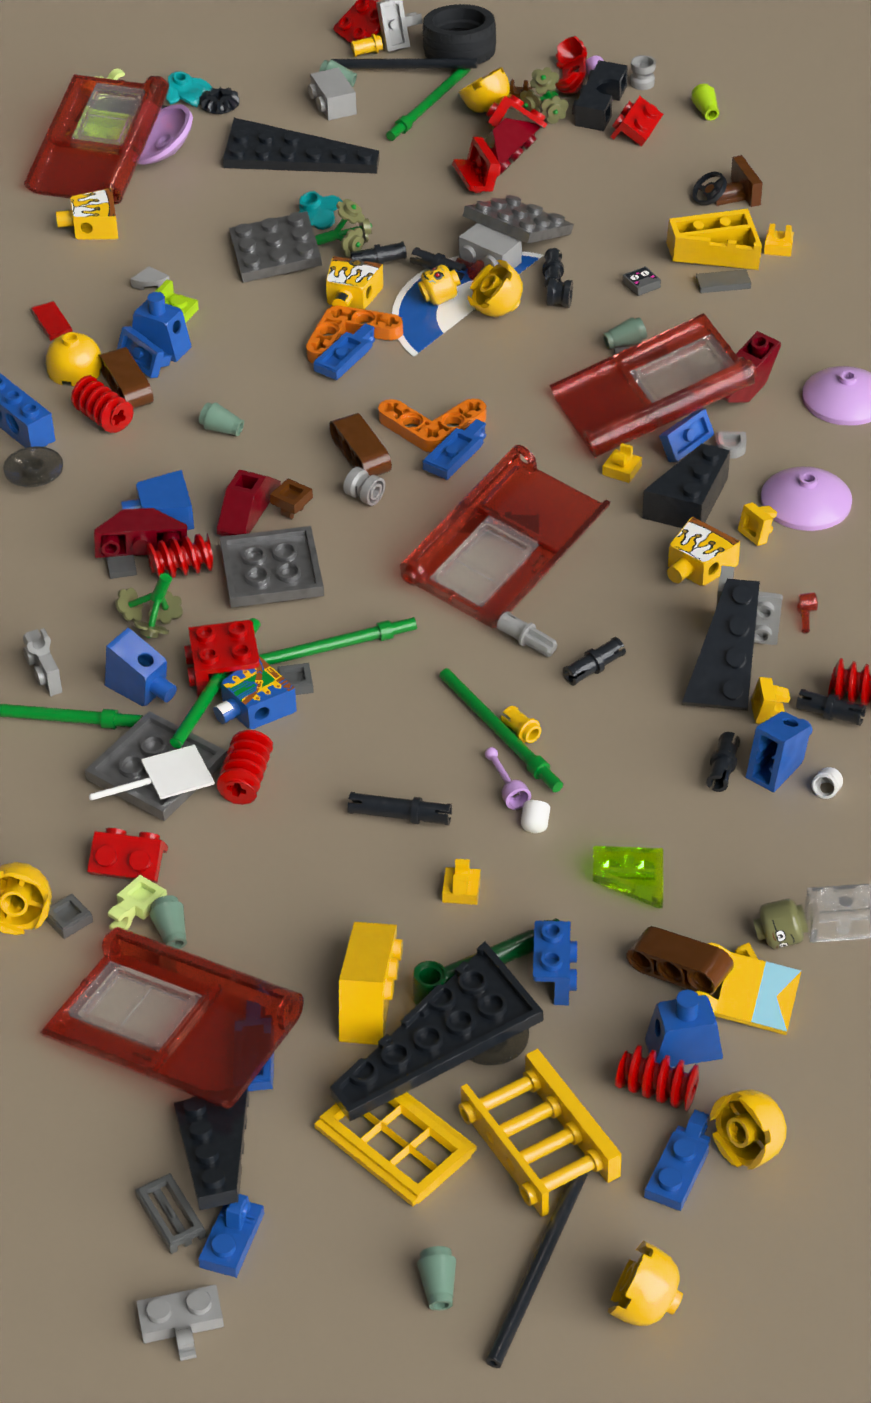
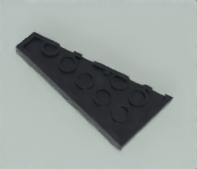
(275, 148)
(448, 1027)

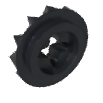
(228, 100)

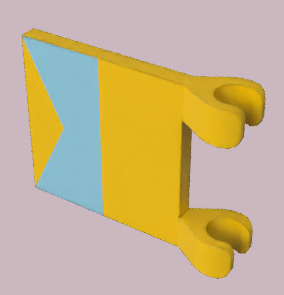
(757, 993)

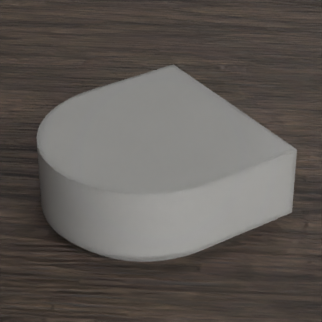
(732, 441)

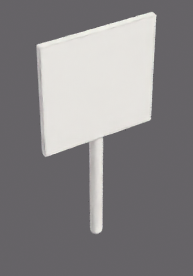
(169, 774)

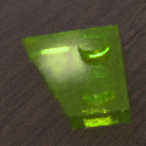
(631, 872)

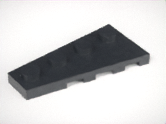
(726, 657)
(213, 1147)

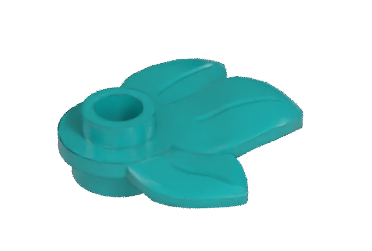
(186, 88)
(319, 209)

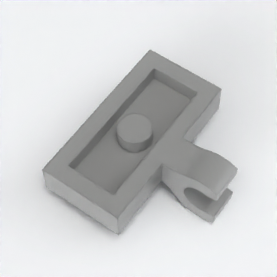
(395, 23)
(38, 653)
(180, 1317)

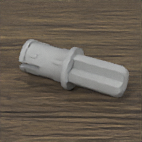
(526, 634)

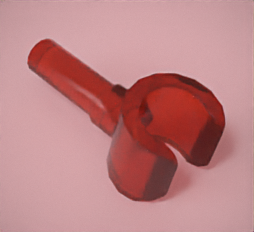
(473, 268)
(807, 603)

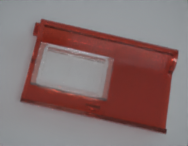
(97, 136)
(651, 384)
(501, 539)
(176, 1017)

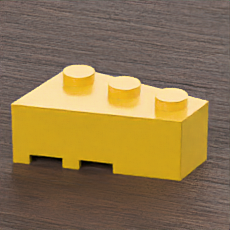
(715, 239)
(368, 982)

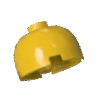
(486, 90)
(496, 290)
(72, 358)
(23, 898)
(748, 1127)
(647, 1288)

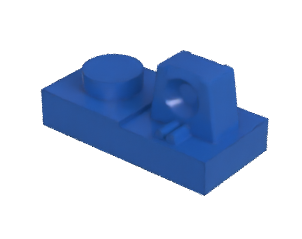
(145, 353)
(686, 435)
(231, 1237)

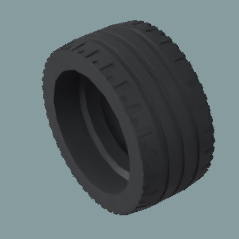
(459, 32)

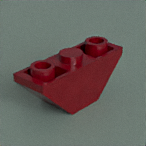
(509, 138)
(762, 352)
(245, 502)
(133, 528)

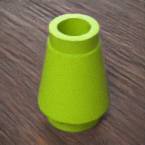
(705, 100)

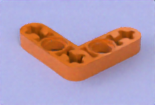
(347, 319)
(428, 433)

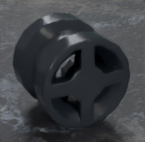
(560, 292)

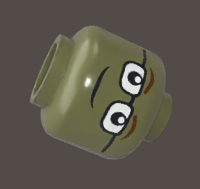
(781, 923)

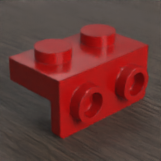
(637, 120)
(479, 168)
(126, 856)

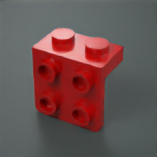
(359, 21)
(497, 111)
(220, 650)

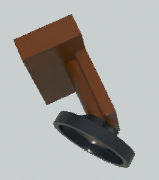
(744, 186)

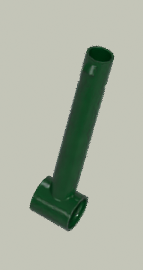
(431, 973)

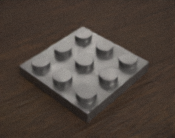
(518, 219)
(275, 246)
(271, 566)
(145, 739)

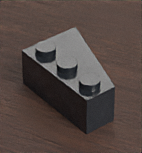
(688, 487)

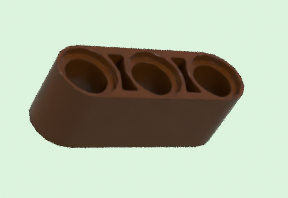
(126, 377)
(360, 444)
(680, 960)

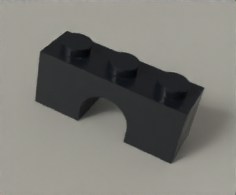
(594, 105)

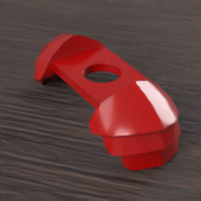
(570, 56)

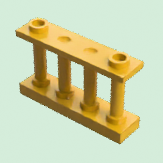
(558, 1103)

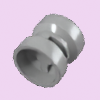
(642, 75)
(361, 485)

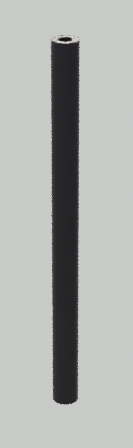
(427, 63)
(534, 1272)

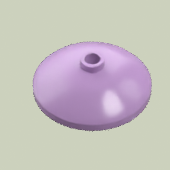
(167, 134)
(839, 395)
(807, 498)

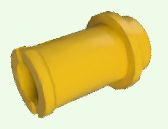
(367, 45)
(526, 728)

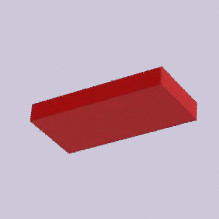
(51, 320)

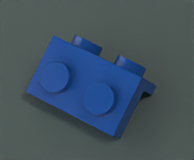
(553, 957)

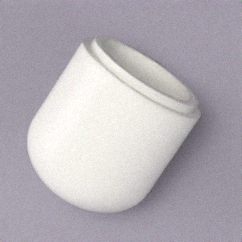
(827, 775)
(535, 816)

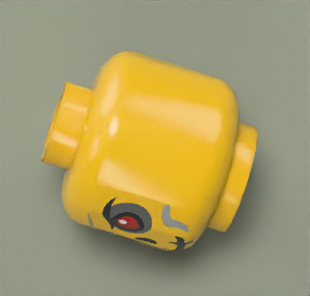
(439, 285)

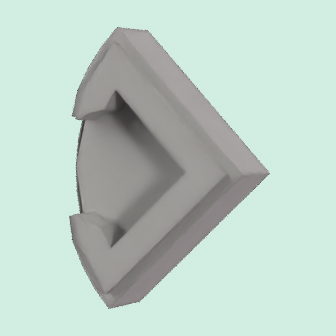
(148, 278)

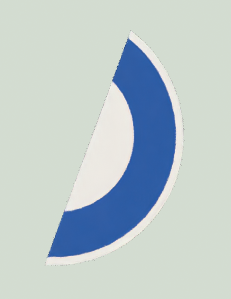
(426, 321)

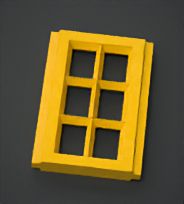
(386, 1170)

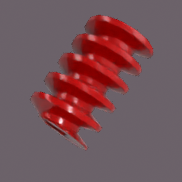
(101, 404)
(180, 556)
(851, 681)
(244, 766)
(657, 1078)

